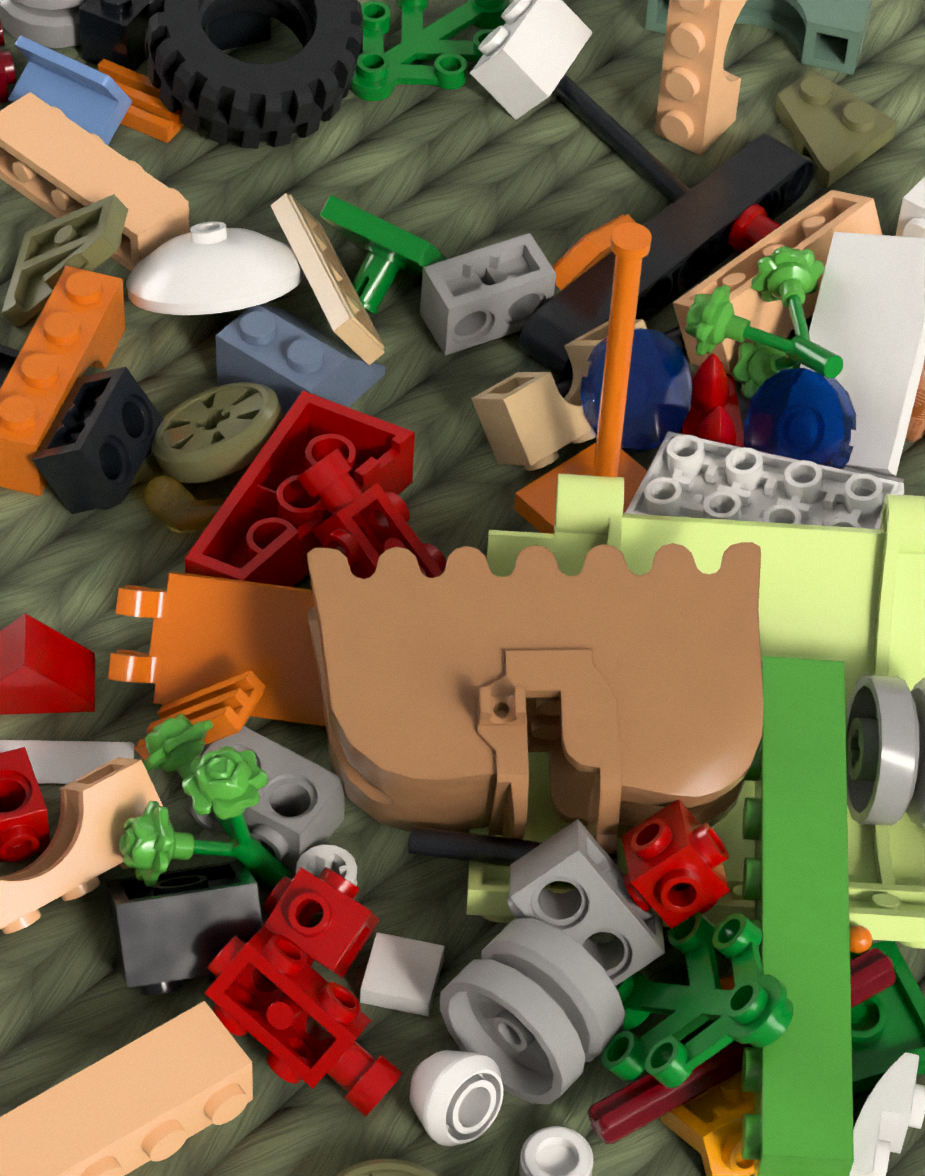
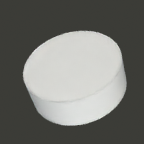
(556, 1153)

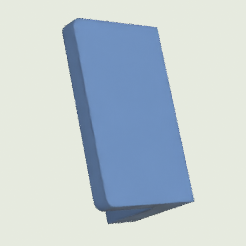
(74, 88)

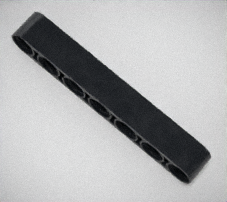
(685, 246)

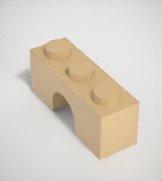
(529, 417)

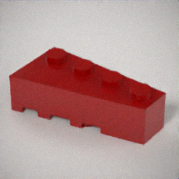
(269, 516)

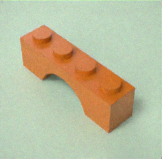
(72, 332)

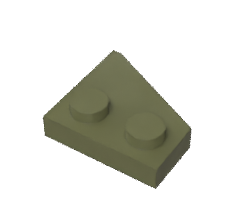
(832, 125)
(75, 240)

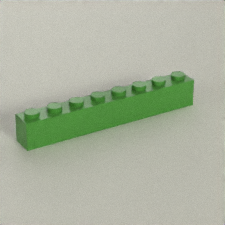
(803, 911)

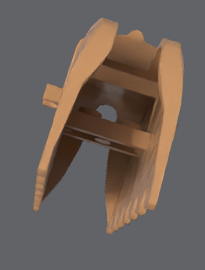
(619, 675)

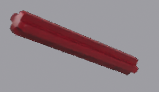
(649, 1099)

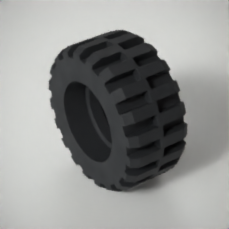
(248, 98)

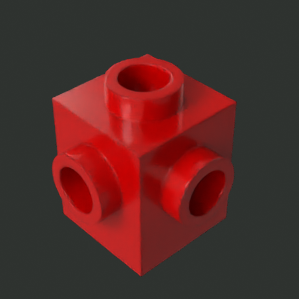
(675, 864)
(344, 922)

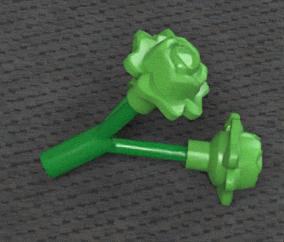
(783, 277)
(217, 783)

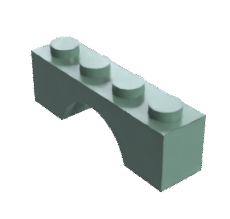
(822, 31)

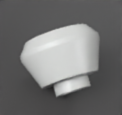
(456, 1095)

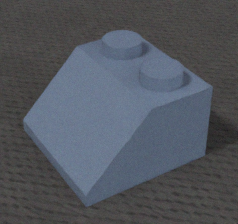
(291, 357)

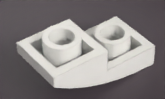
(886, 1116)

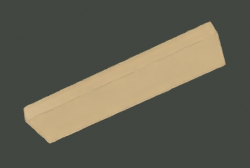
(328, 279)

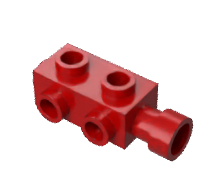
(364, 522)
(284, 1017)

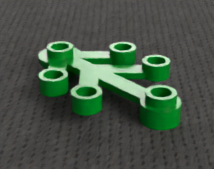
(380, 72)
(749, 1013)

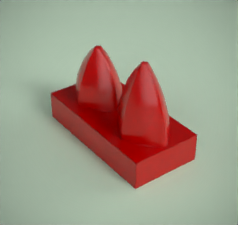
(714, 405)

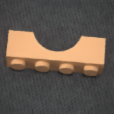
(695, 92)
(83, 844)

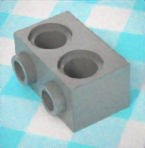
(485, 293)
(294, 789)
(592, 907)

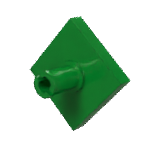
(387, 249)

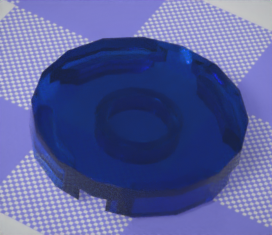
(656, 392)
(801, 418)

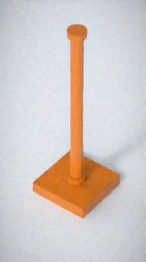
(605, 457)

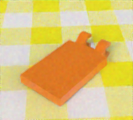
(219, 629)

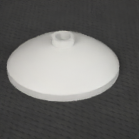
(213, 272)

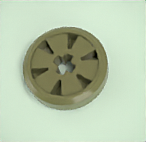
(216, 432)

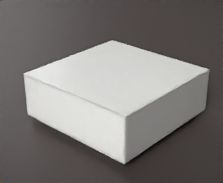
(402, 974)

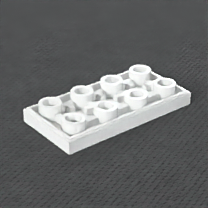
(875, 321)
(743, 484)

